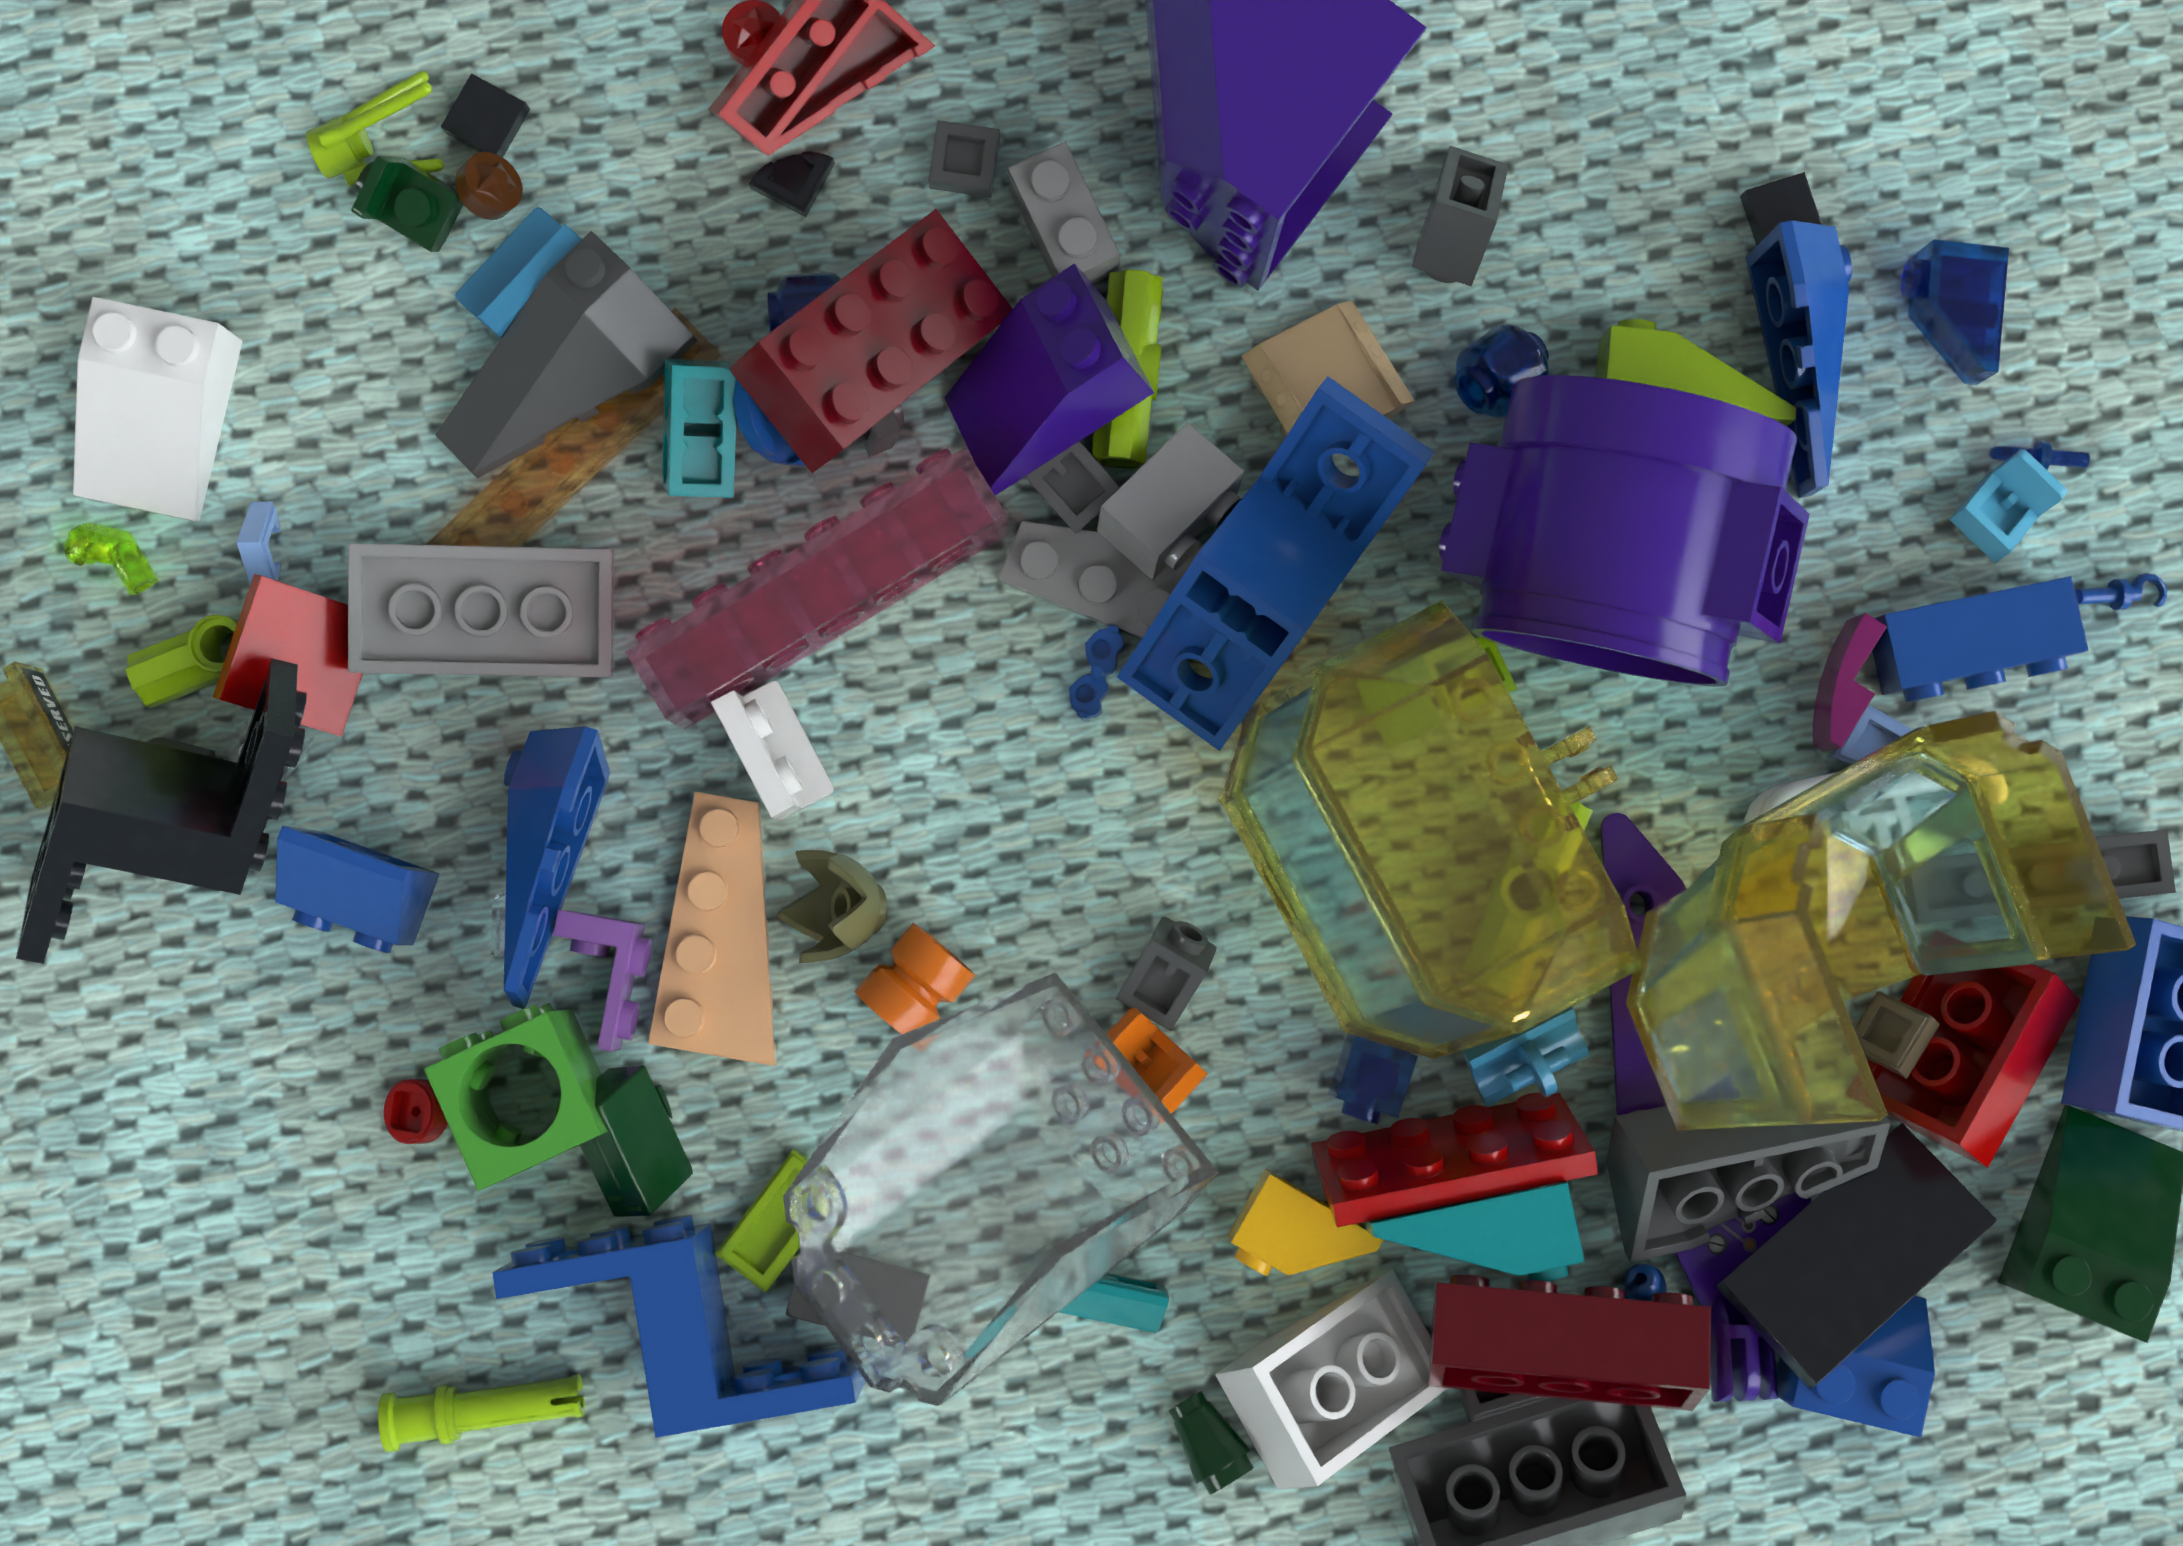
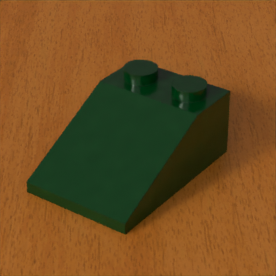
(2100, 1225)

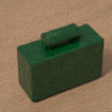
(640, 1155)

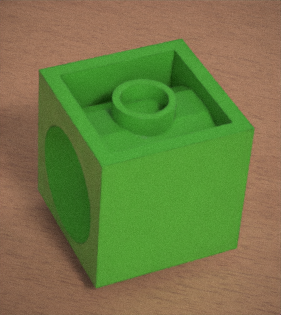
(462, 1082)

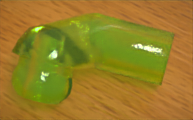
(111, 546)

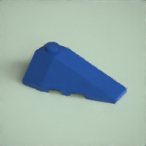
(1802, 310)

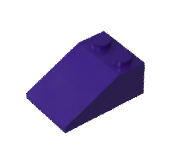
(1045, 380)

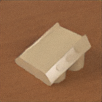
(1327, 344)

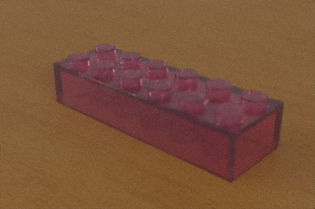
(820, 588)

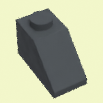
(1460, 217)

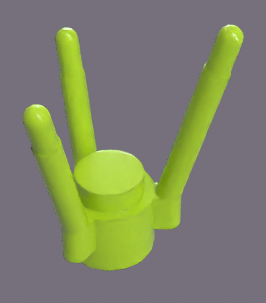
(343, 141)

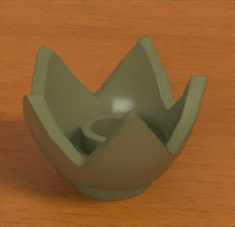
(841, 910)

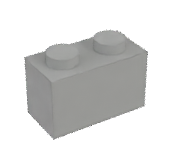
(1063, 214)
(1171, 502)

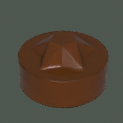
(488, 185)

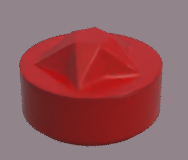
(746, 27)
(414, 1112)

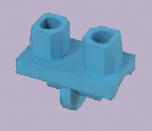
(1526, 1058)

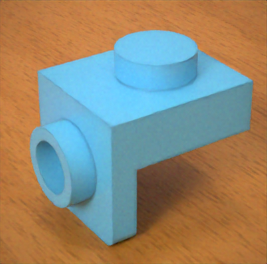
(2007, 504)

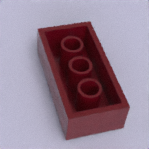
(871, 340)
(1570, 1343)

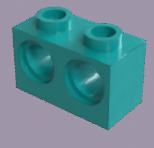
(698, 428)

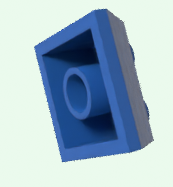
(352, 887)
(1880, 1382)

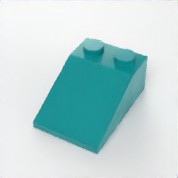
(1509, 1232)

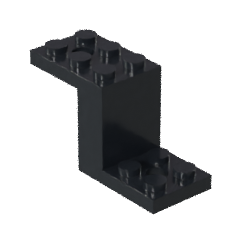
(163, 810)

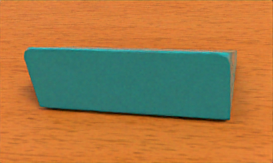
(1122, 1303)

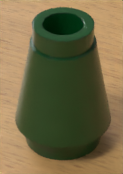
(1210, 1443)

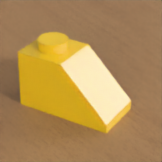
(1293, 1230)

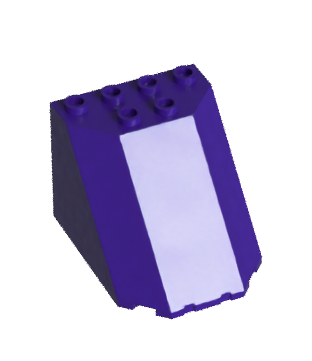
(1265, 114)

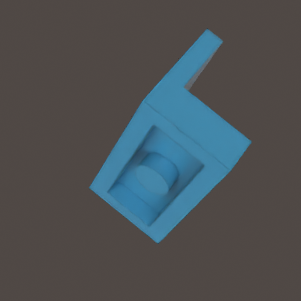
(515, 270)

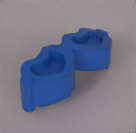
(1092, 688)

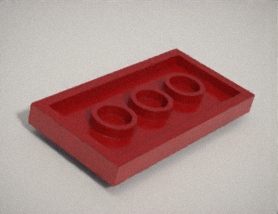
(1452, 1158)

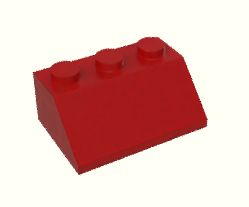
(1983, 1056)

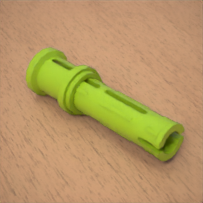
(450, 1413)

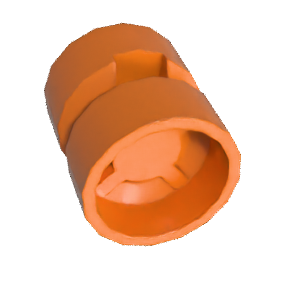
(915, 982)

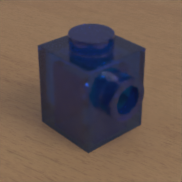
(1371, 1078)

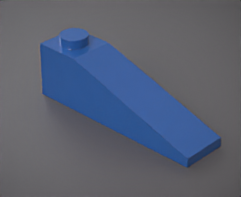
(549, 816)

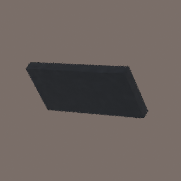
(1855, 1257)

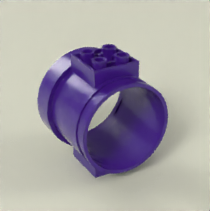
(1628, 528)

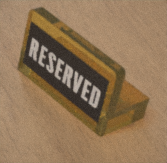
(34, 730)

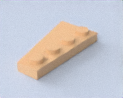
(716, 955)

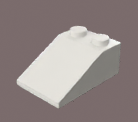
(150, 407)
(1332, 1382)

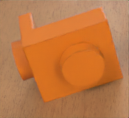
(1156, 1058)

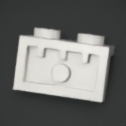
(774, 749)

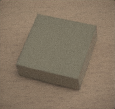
(1894, 1033)

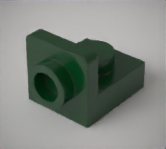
(407, 201)

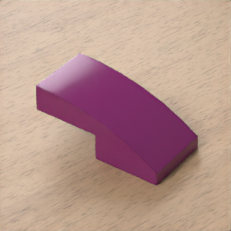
(1840, 698)

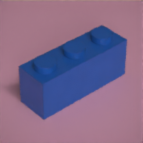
(1979, 639)

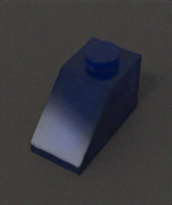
(1959, 303)

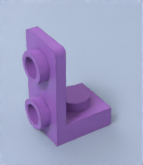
(594, 937)

